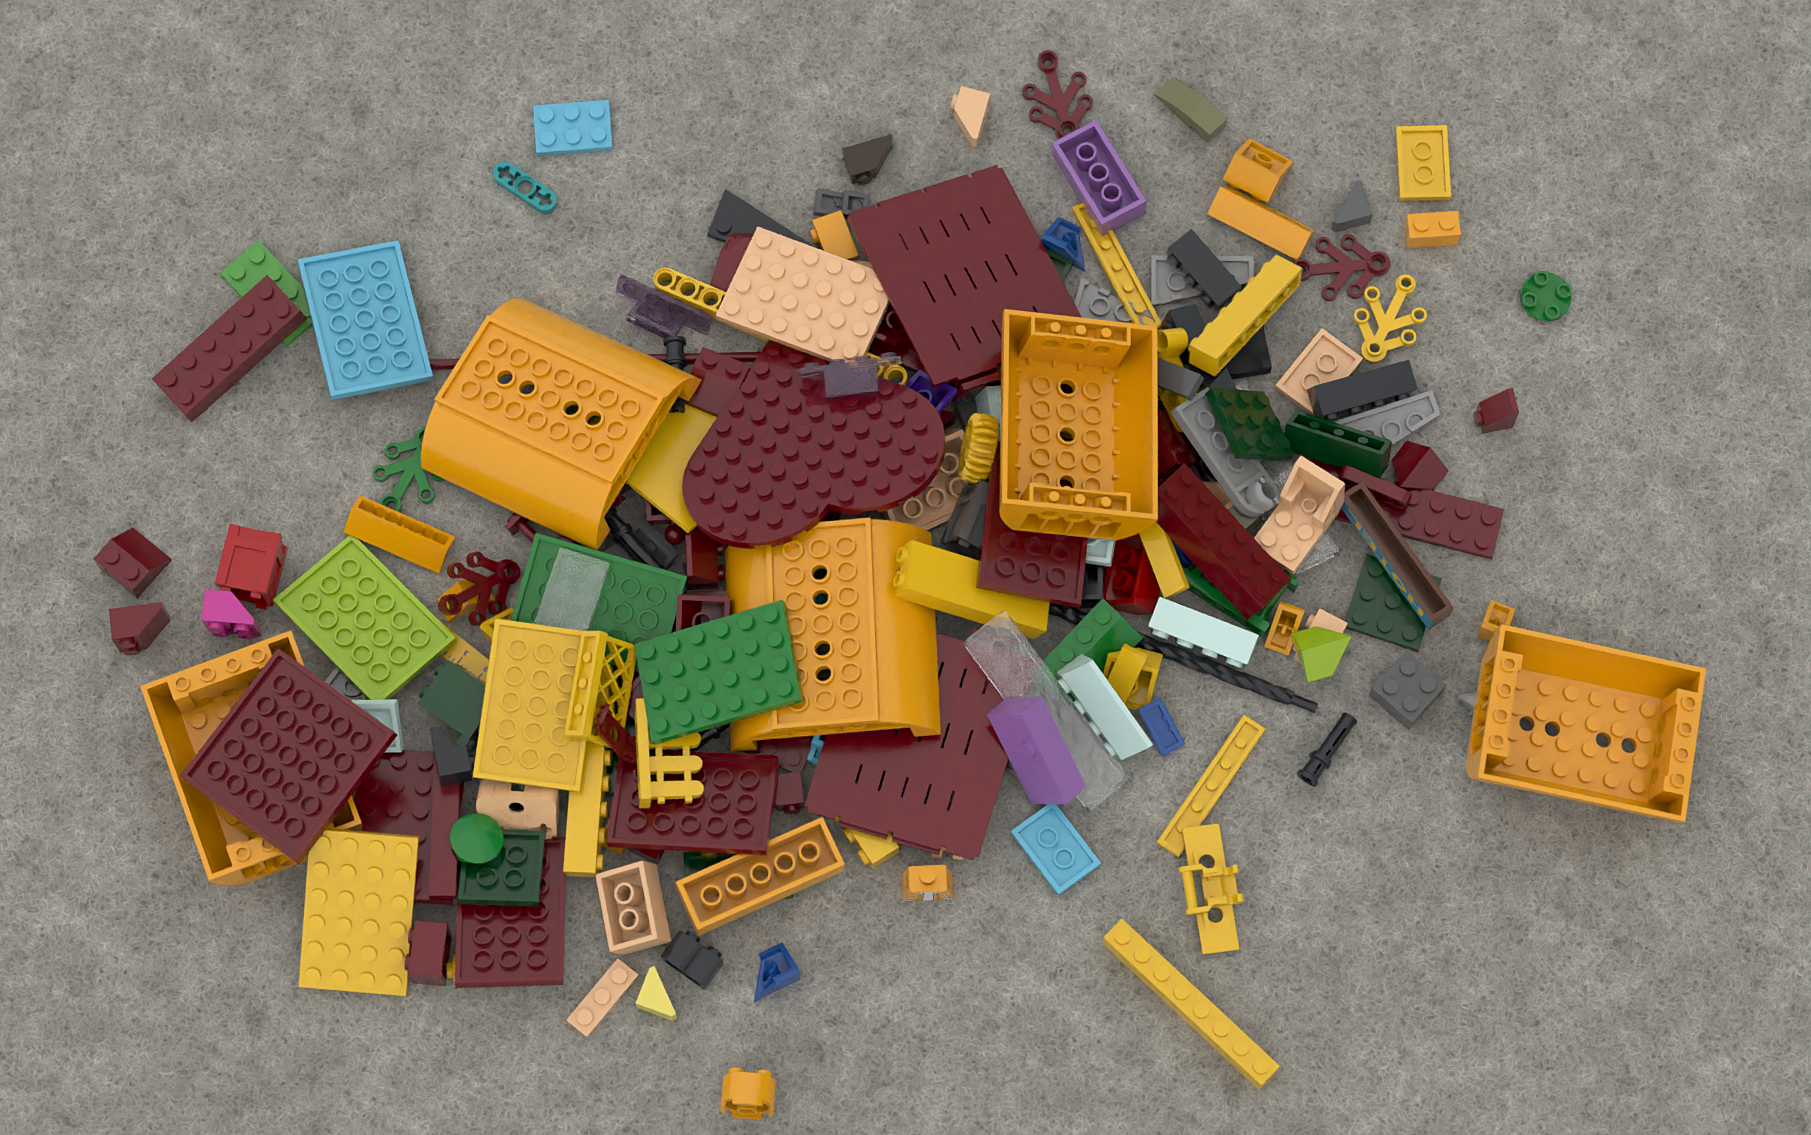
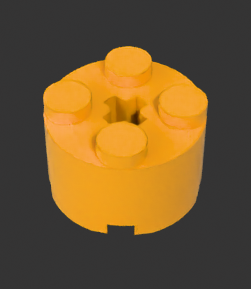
(748, 1093)

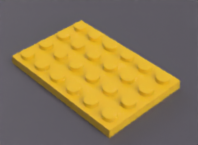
(528, 708)
(358, 912)

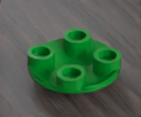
(1545, 296)
(476, 838)

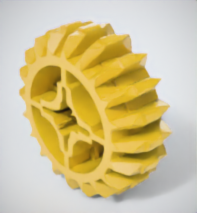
(978, 448)

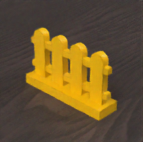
(664, 764)

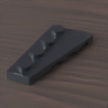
(740, 217)

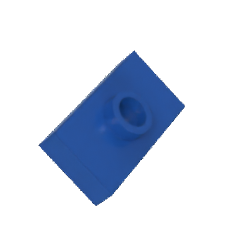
(1160, 727)

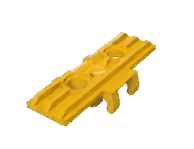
(1218, 888)

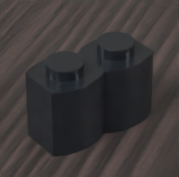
(693, 959)

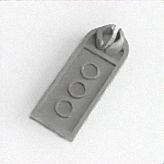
(1241, 479)

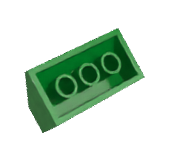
(1095, 636)

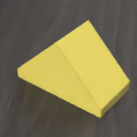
(654, 997)

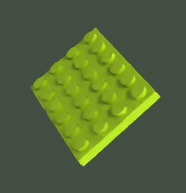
(364, 620)

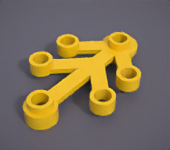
(1387, 322)

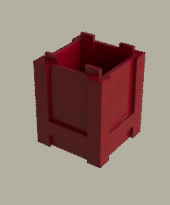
(1172, 448)

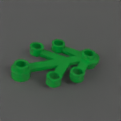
(410, 466)

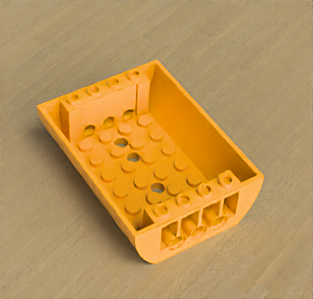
(1586, 694)
(185, 715)

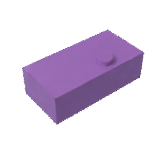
(1099, 175)
(1036, 750)

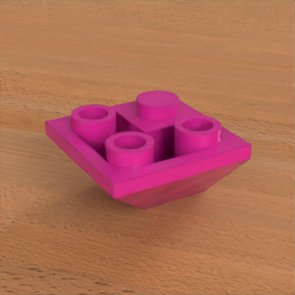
(225, 614)

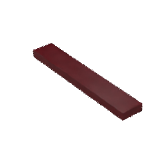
(442, 857)

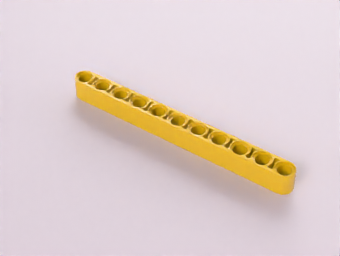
(705, 292)

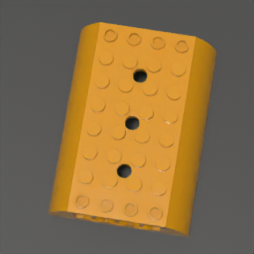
(1108, 416)

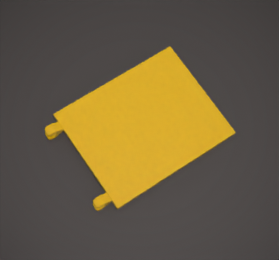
(663, 463)

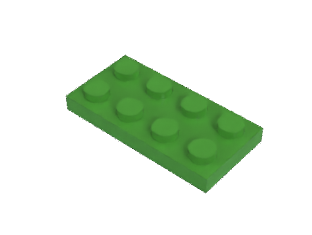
(253, 267)

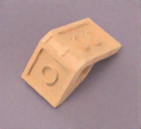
(1303, 515)

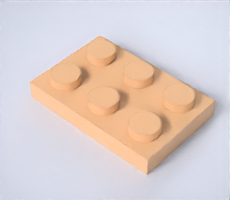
(1319, 363)

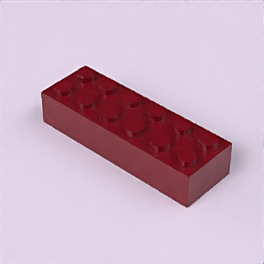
(229, 348)
(1218, 543)

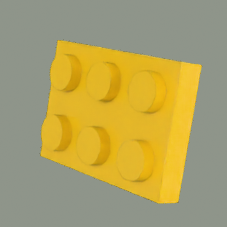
(1423, 163)

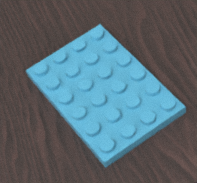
(365, 320)

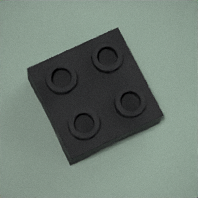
(1252, 358)

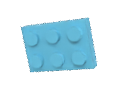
(572, 127)
(1055, 848)

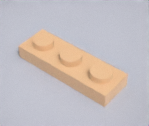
(602, 998)

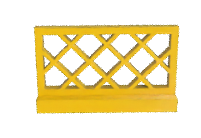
(587, 684)

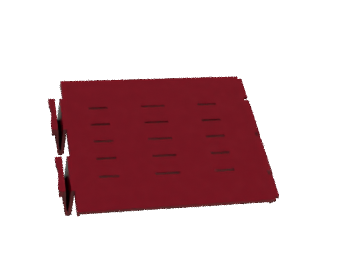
(906, 271)
(971, 776)

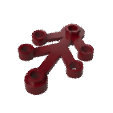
(1058, 102)
(1345, 266)
(481, 587)

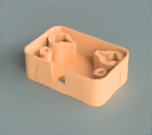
(540, 806)

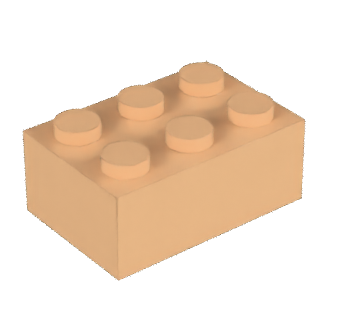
(633, 907)

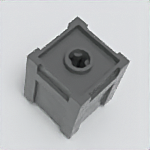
(966, 522)

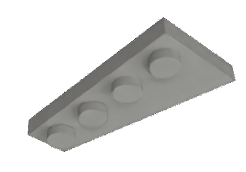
(1170, 286)
(1397, 418)

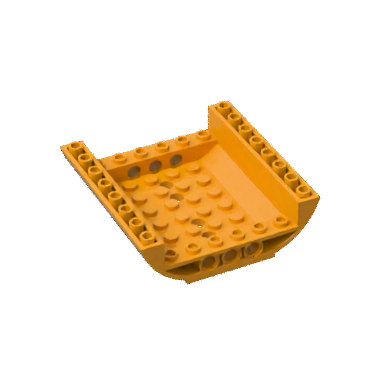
(525, 446)
(878, 643)

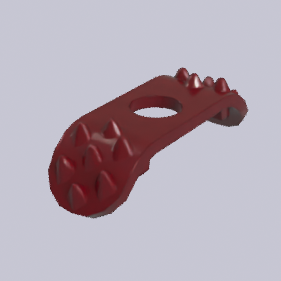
(625, 745)

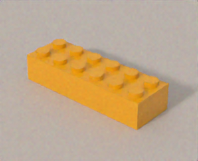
(755, 881)

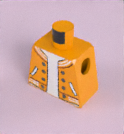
(927, 883)

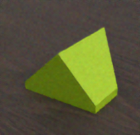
(1319, 651)

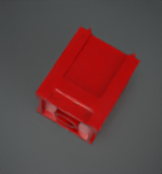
(251, 565)

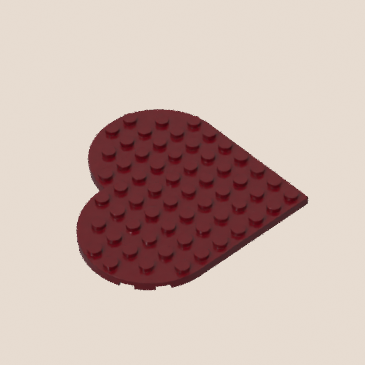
(792, 454)

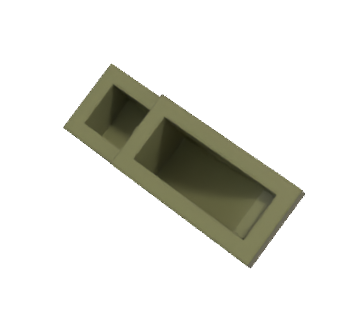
(1192, 109)

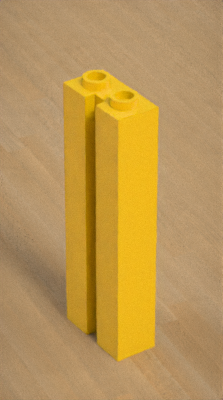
(949, 585)

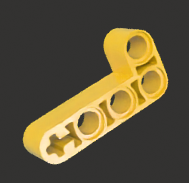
(1169, 348)

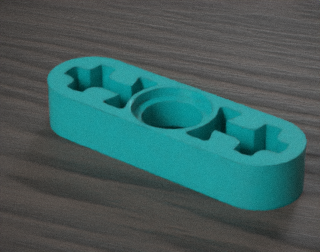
(506, 183)

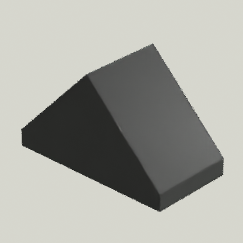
(1354, 211)

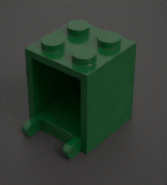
(457, 700)

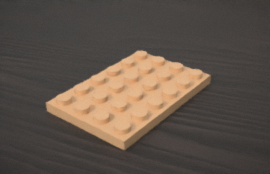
(805, 298)

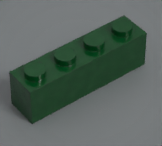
(1337, 444)

